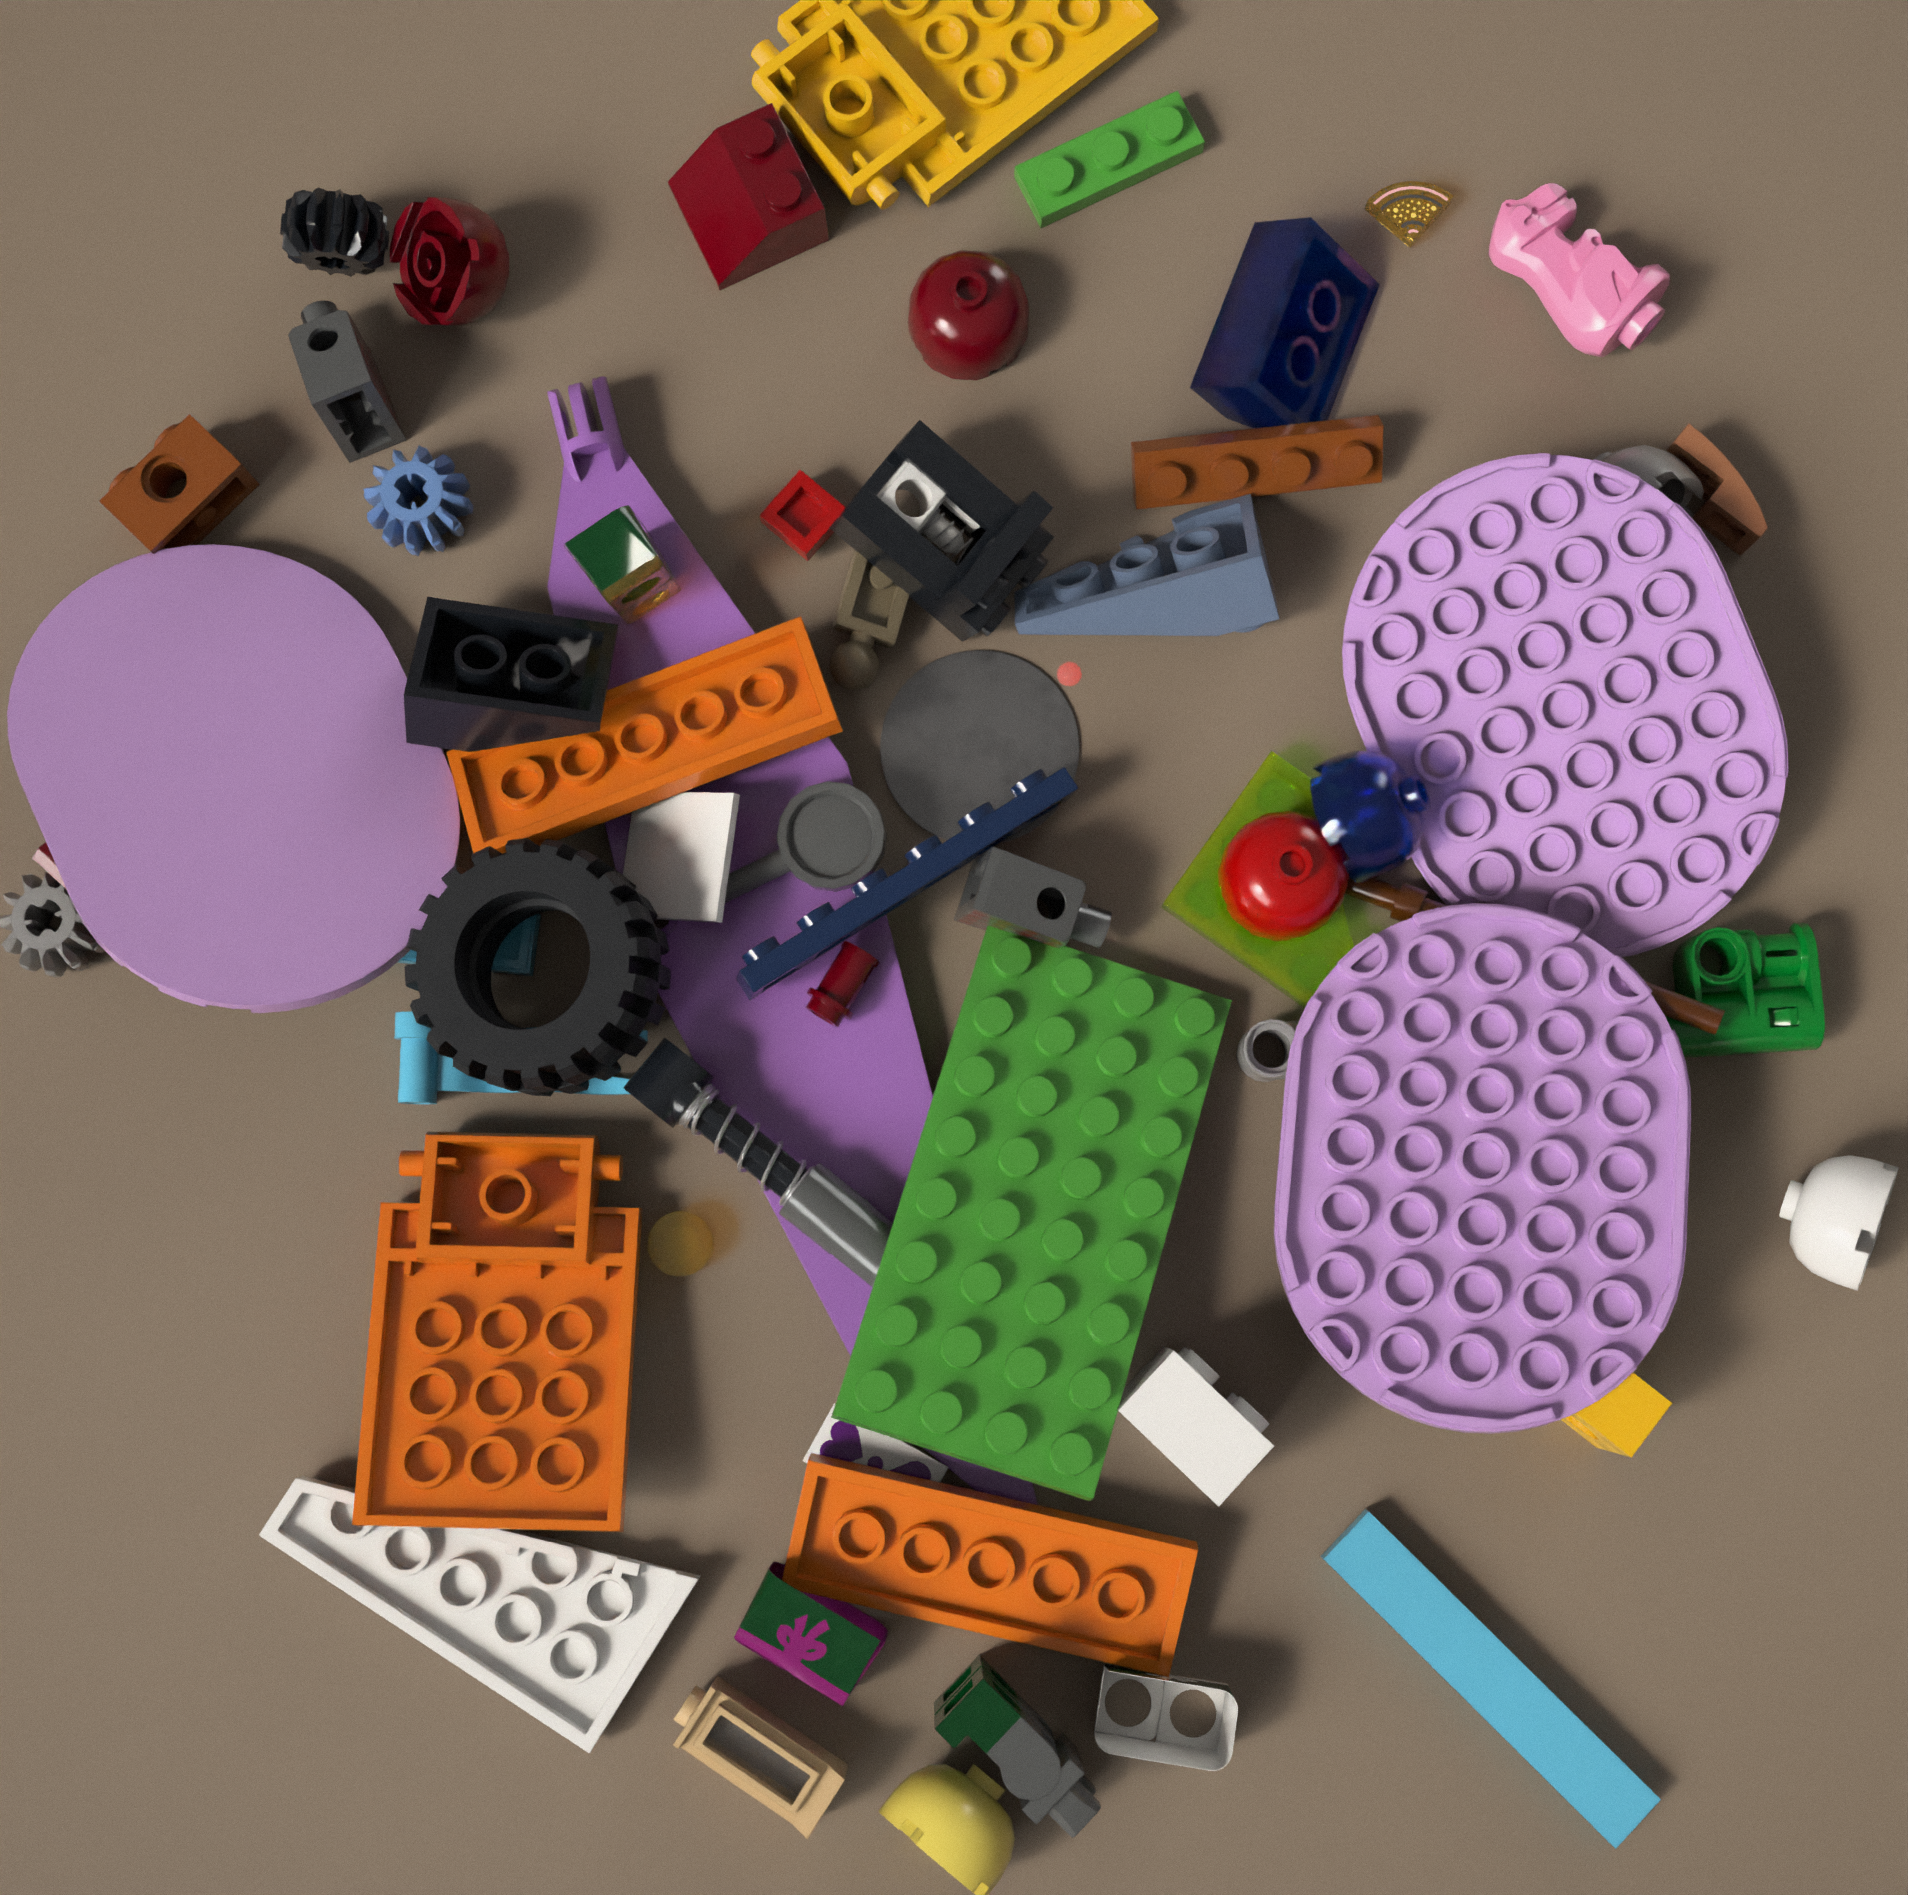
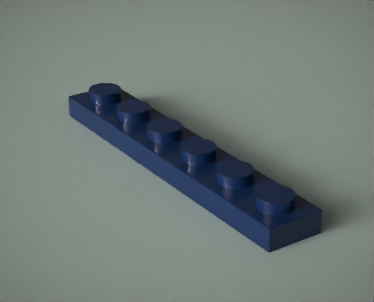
(881, 894)

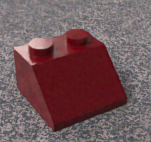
(748, 198)

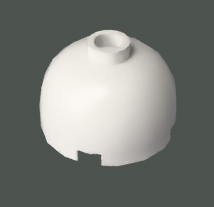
(1838, 1216)

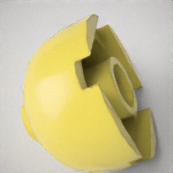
(955, 1822)

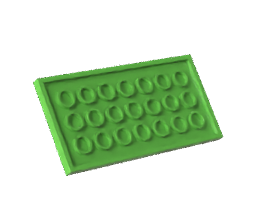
(1035, 1213)

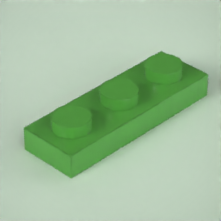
(1109, 159)

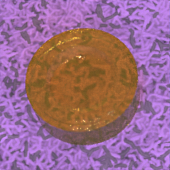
(681, 1243)

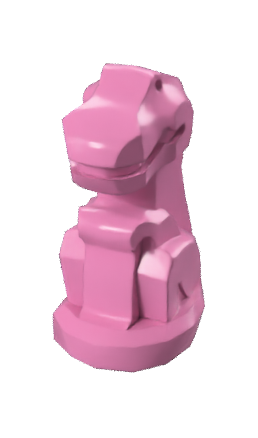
(1583, 284)

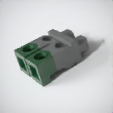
(1032, 1765)

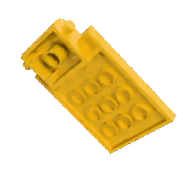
(933, 82)

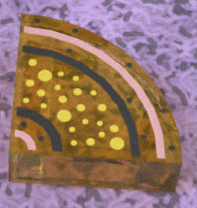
(1408, 208)

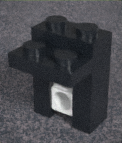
(1002, 534)

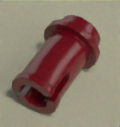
(841, 984)

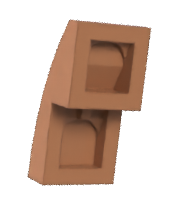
(1729, 505)

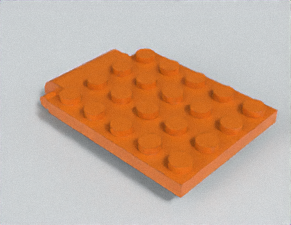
(501, 1340)

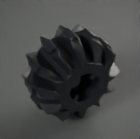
(334, 232)

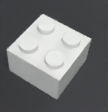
(1194, 1425)

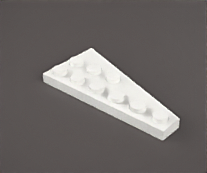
(515, 1609)

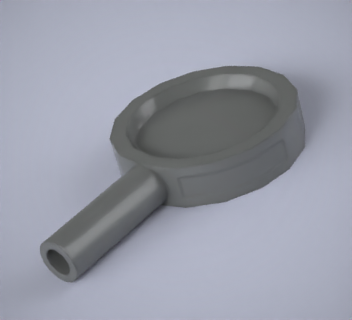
(824, 837)

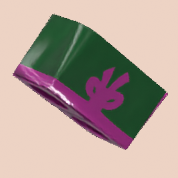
(811, 1635)

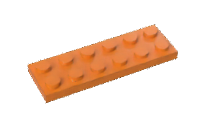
(652, 741)
(990, 1564)

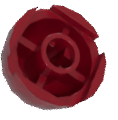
(449, 261)
(968, 314)

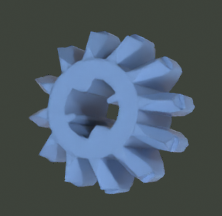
(406, 481)

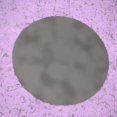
(970, 734)

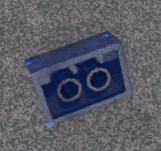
(1285, 327)

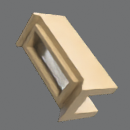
(760, 1753)

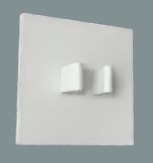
(683, 854)

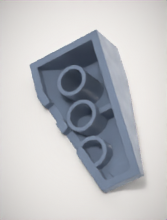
(1190, 582)

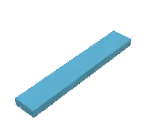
(1491, 1678)

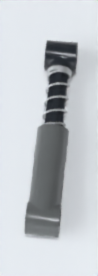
(811, 1198)

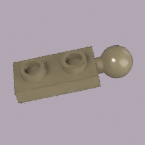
(870, 613)

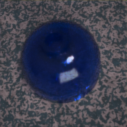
(1370, 810)

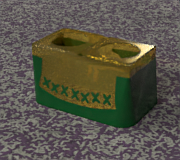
(624, 564)

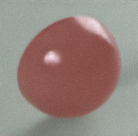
(1069, 674)

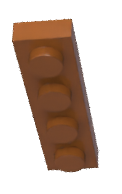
(1257, 462)

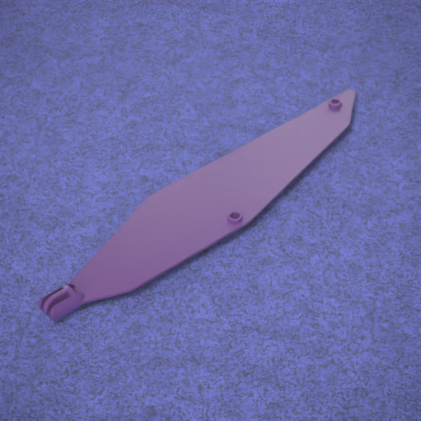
(826, 1091)

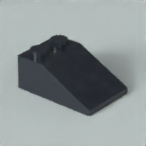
(504, 676)

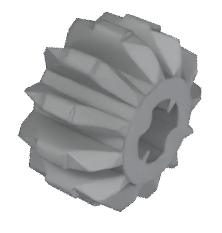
(33, 936)

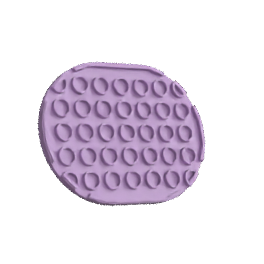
(1570, 698)
(231, 777)
(1483, 1169)

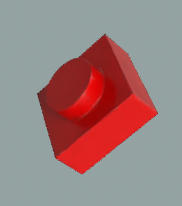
(802, 515)

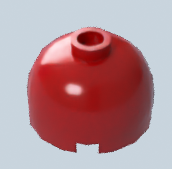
(1282, 876)

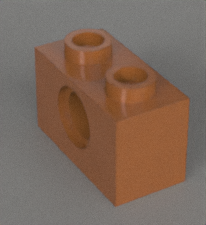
(211, 493)

